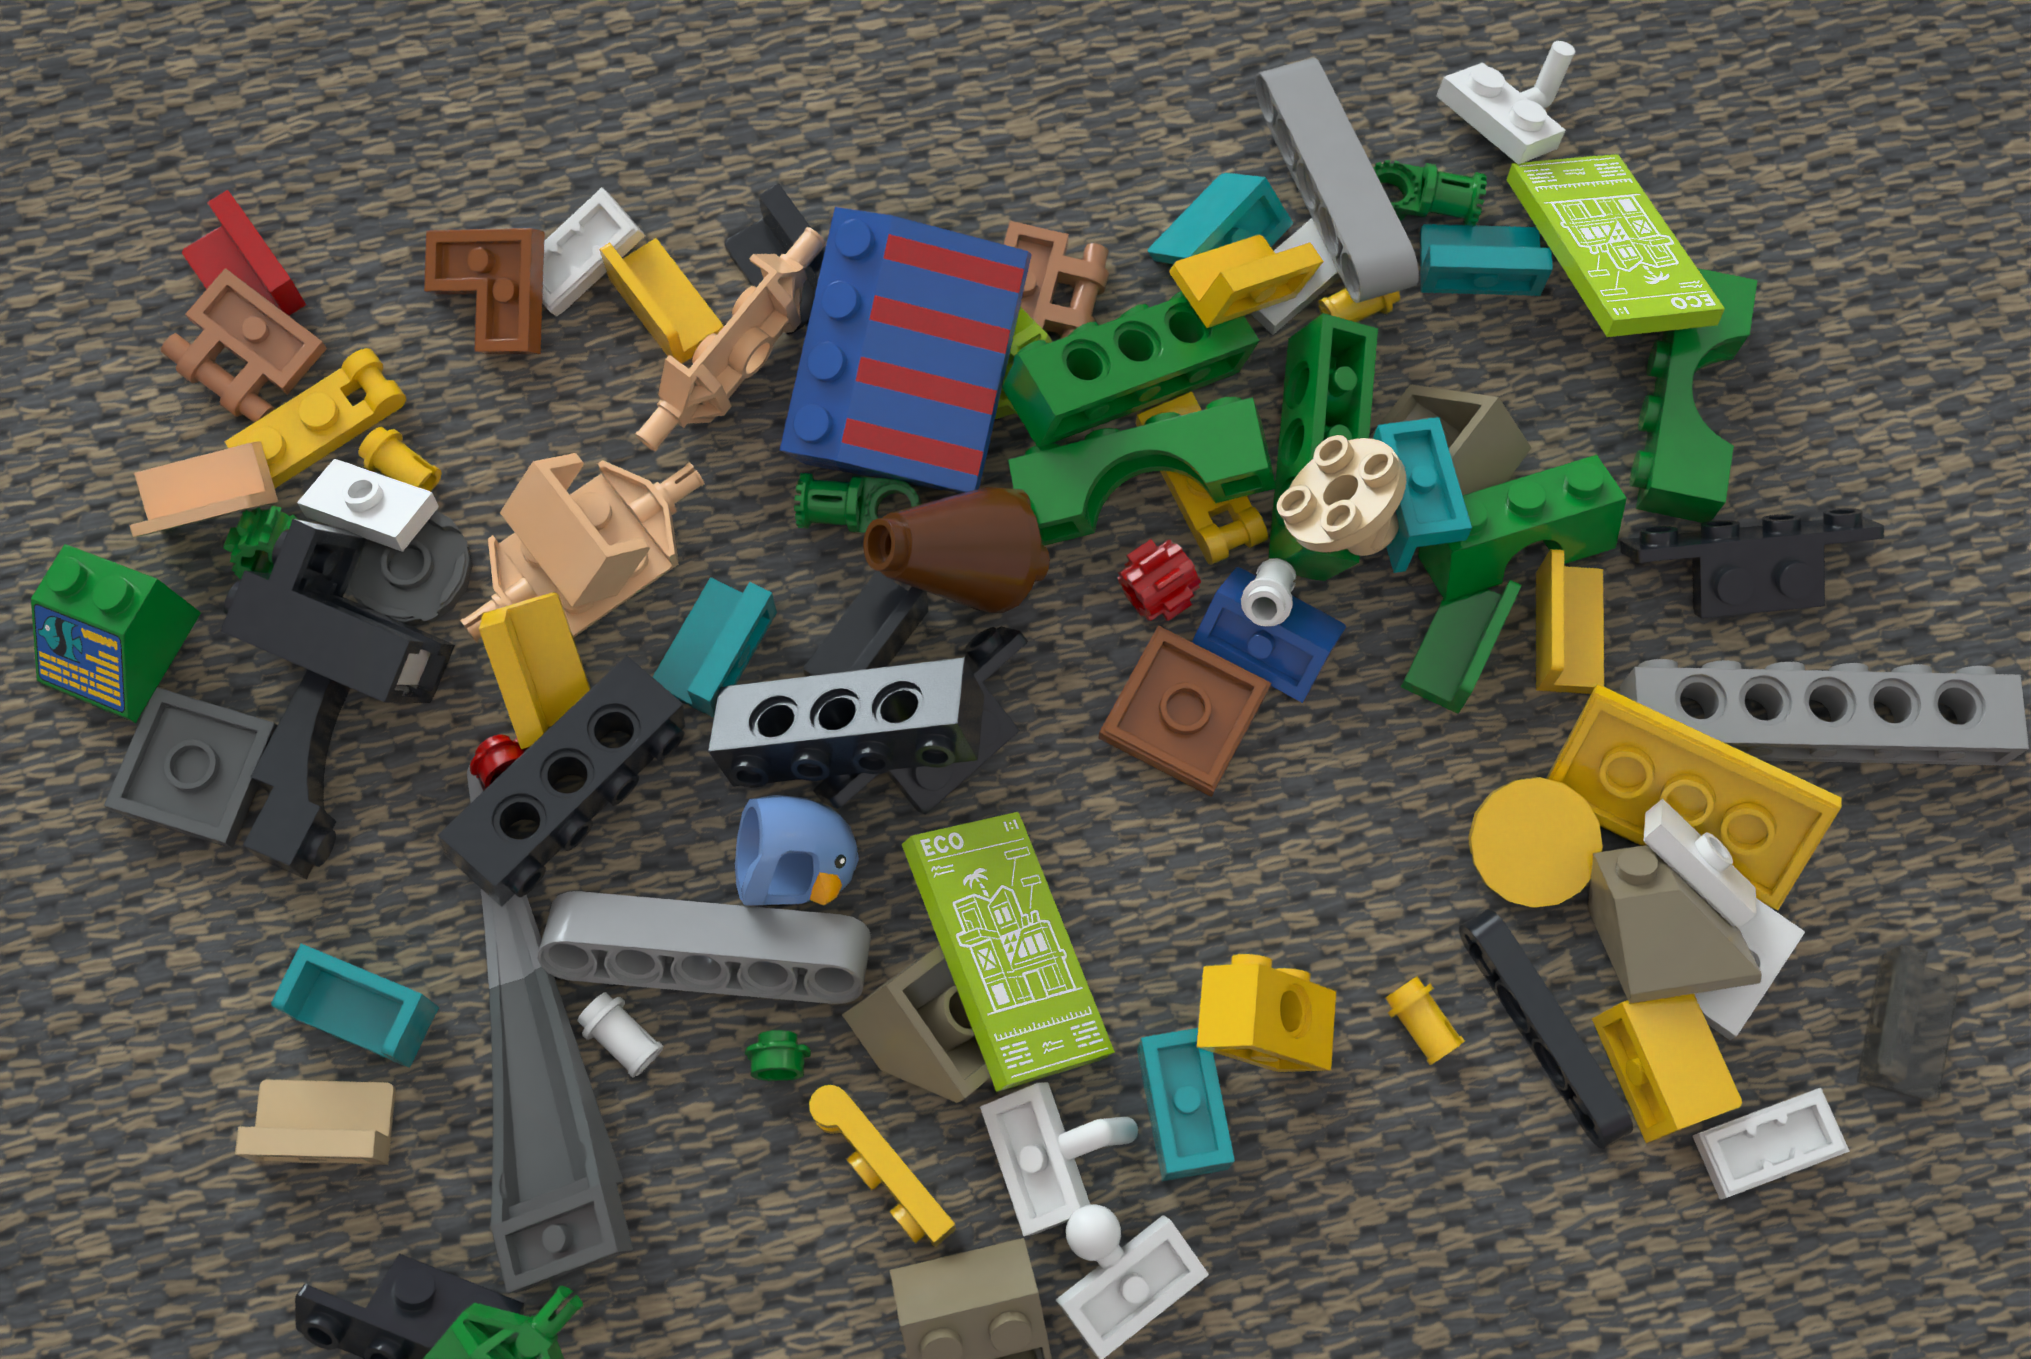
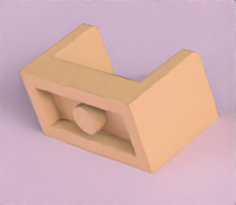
(563, 536)

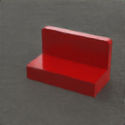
(243, 253)

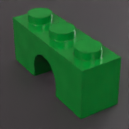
(1566, 506)

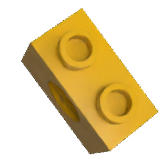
(1266, 1015)

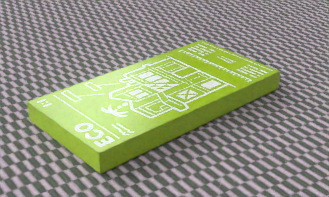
(1614, 245)
(1007, 950)

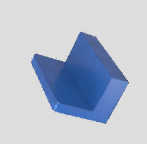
(1283, 654)

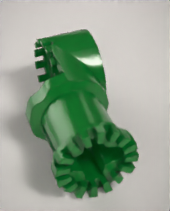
(1434, 191)
(845, 502)

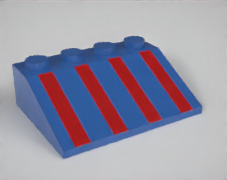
(905, 352)

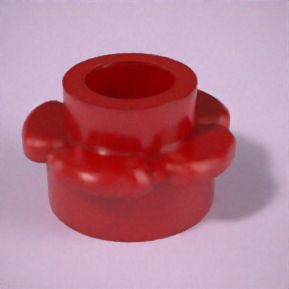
(494, 757)

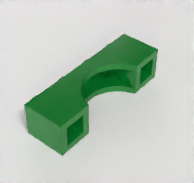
(1215, 447)
(1684, 461)

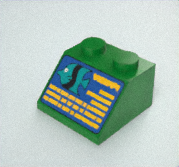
(106, 631)

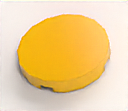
(1535, 842)

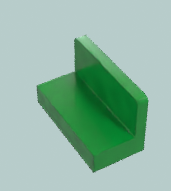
(1459, 646)

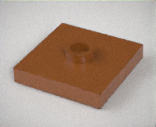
(1184, 711)

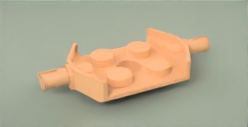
(740, 346)
(621, 510)

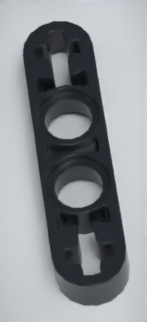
(1546, 1029)

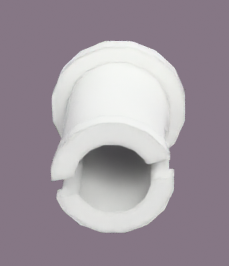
(1269, 597)
(619, 1033)

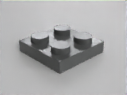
(191, 768)

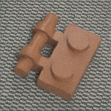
(1051, 266)
(256, 333)

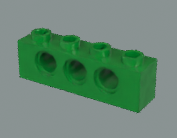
(1122, 367)
(1323, 396)

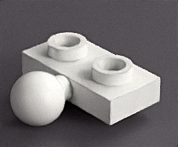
(1130, 1282)

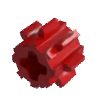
(1159, 580)

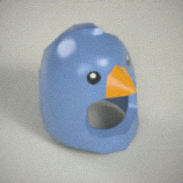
(792, 852)

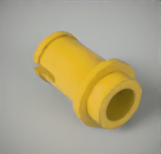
(1344, 307)
(386, 453)
(1424, 1019)

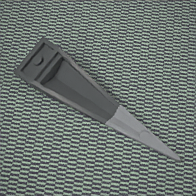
(551, 1151)

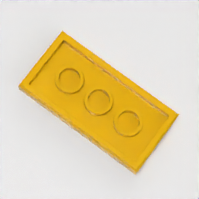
(1633, 757)

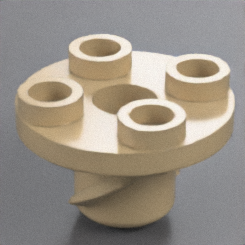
(1346, 497)

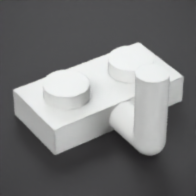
(1503, 115)
(1040, 1155)

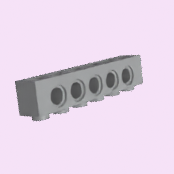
(1986, 706)

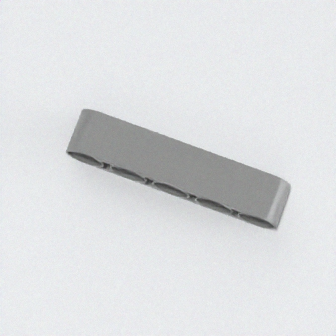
(1336, 180)
(705, 947)

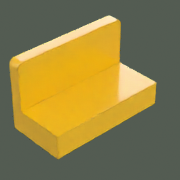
(1243, 278)
(661, 298)
(1569, 626)
(534, 663)
(1667, 1063)

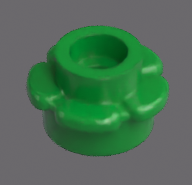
(777, 1056)

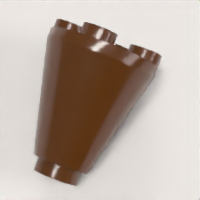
(964, 548)

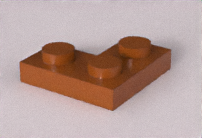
(504, 274)

